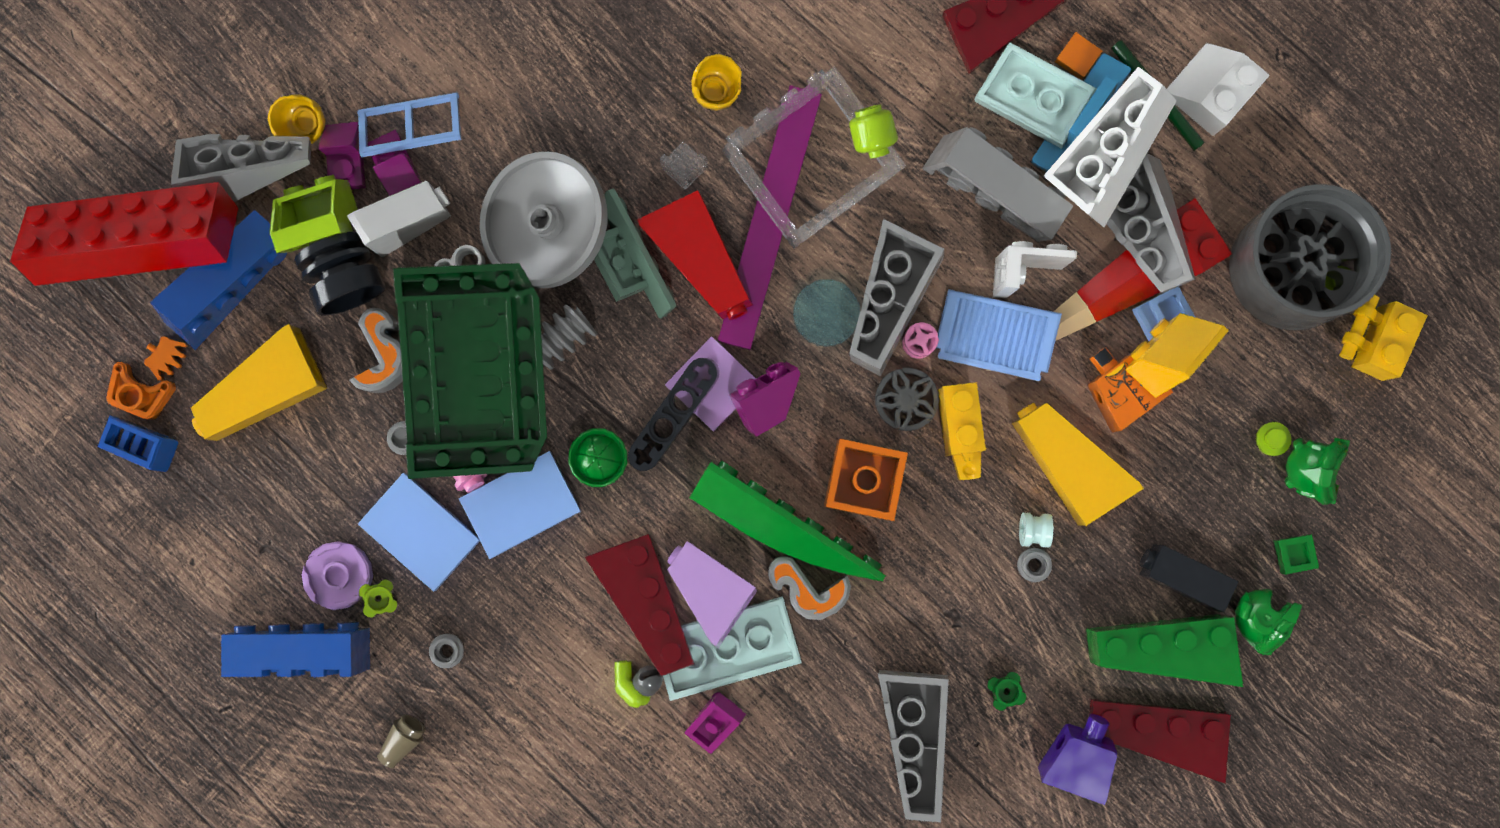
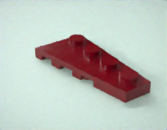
(987, 26)
(642, 596)

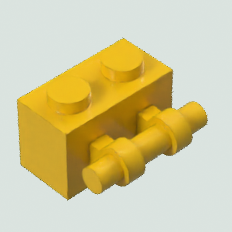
(1387, 341)

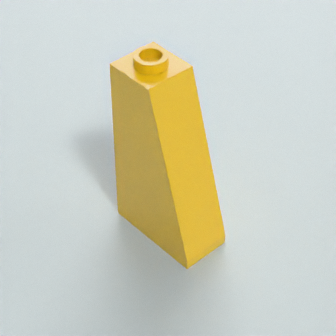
(262, 385)
(1075, 467)

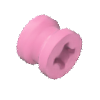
(925, 336)

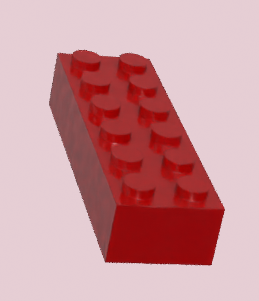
(125, 234)

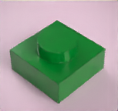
(1296, 554)

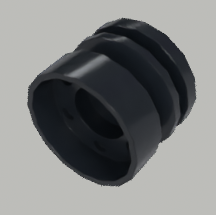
(339, 273)

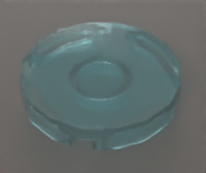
(826, 313)

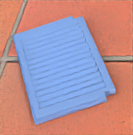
(997, 335)

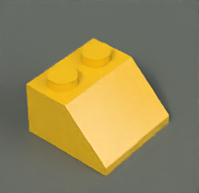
(1174, 352)

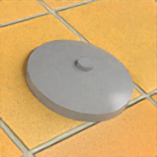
(545, 217)

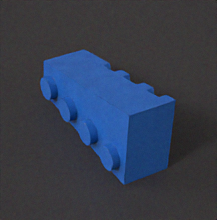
(208, 293)

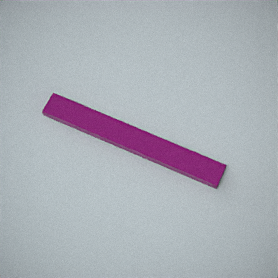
(763, 235)

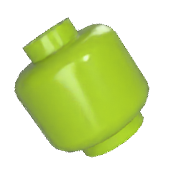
(873, 131)

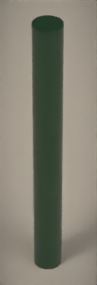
(1175, 116)

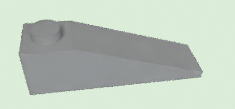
(1151, 228)

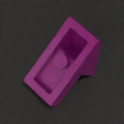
(342, 154)
(394, 168)
(715, 722)

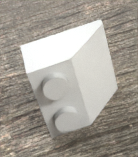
(1216, 86)

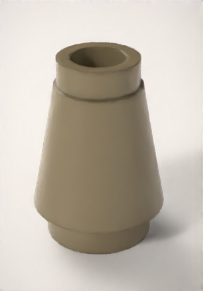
(401, 740)

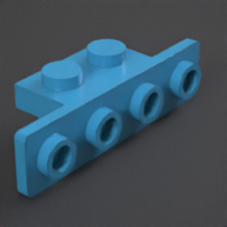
(1107, 77)

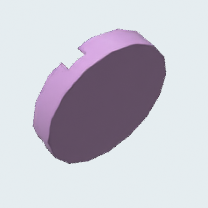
(336, 574)

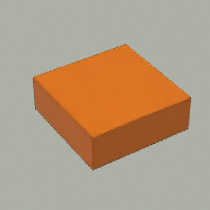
(1078, 56)

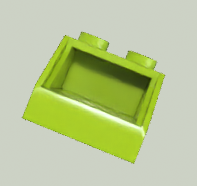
(311, 213)

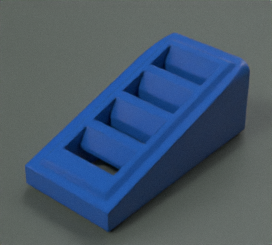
(157, 453)

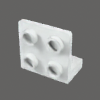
(1013, 260)

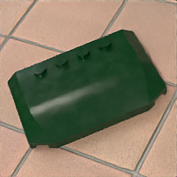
(470, 369)

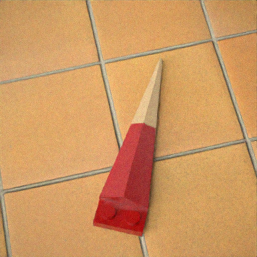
(1126, 284)

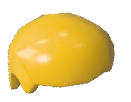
(716, 82)
(296, 117)

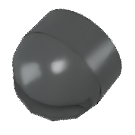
(650, 685)

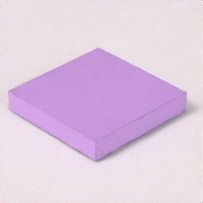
(717, 404)

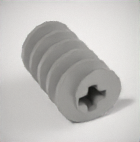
(563, 334)

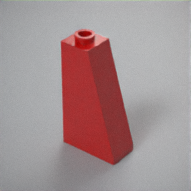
(694, 245)

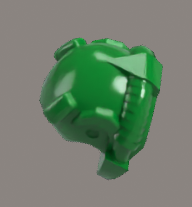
(1314, 468)
(1263, 625)

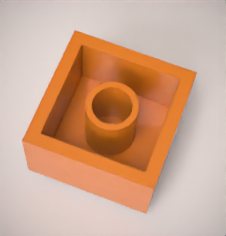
(865, 479)

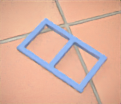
(410, 142)

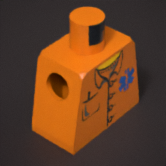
(1119, 393)

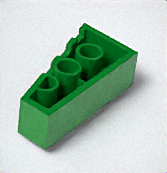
(1178, 648)

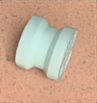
(1036, 530)

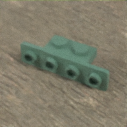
(627, 262)

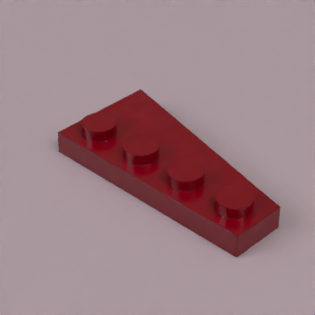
(1173, 735)

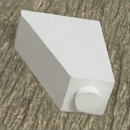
(400, 217)

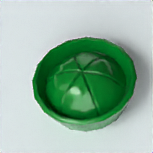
(597, 457)

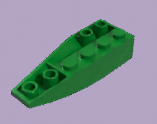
(775, 524)

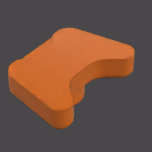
(136, 397)

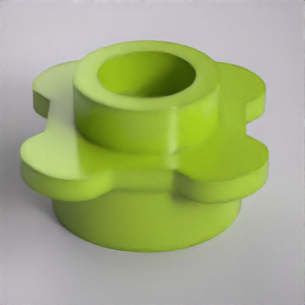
(386, 604)

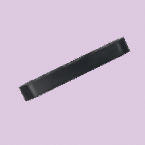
(676, 416)

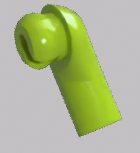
(624, 685)

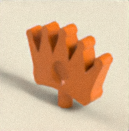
(164, 355)

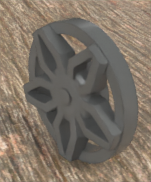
(907, 399)

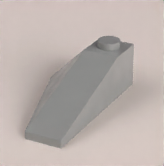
(238, 164)

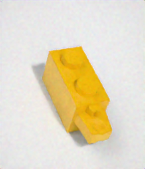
(962, 428)

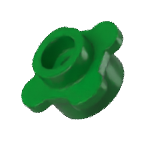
(1015, 696)

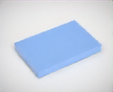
(519, 505)
(419, 532)

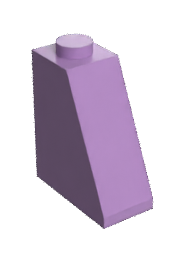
(710, 590)

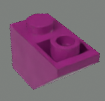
(767, 399)

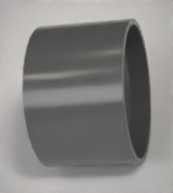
(1356, 237)

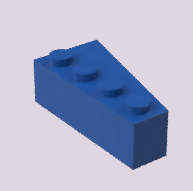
(295, 651)

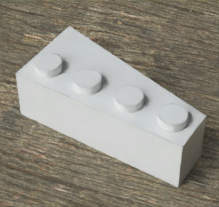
(1112, 146)

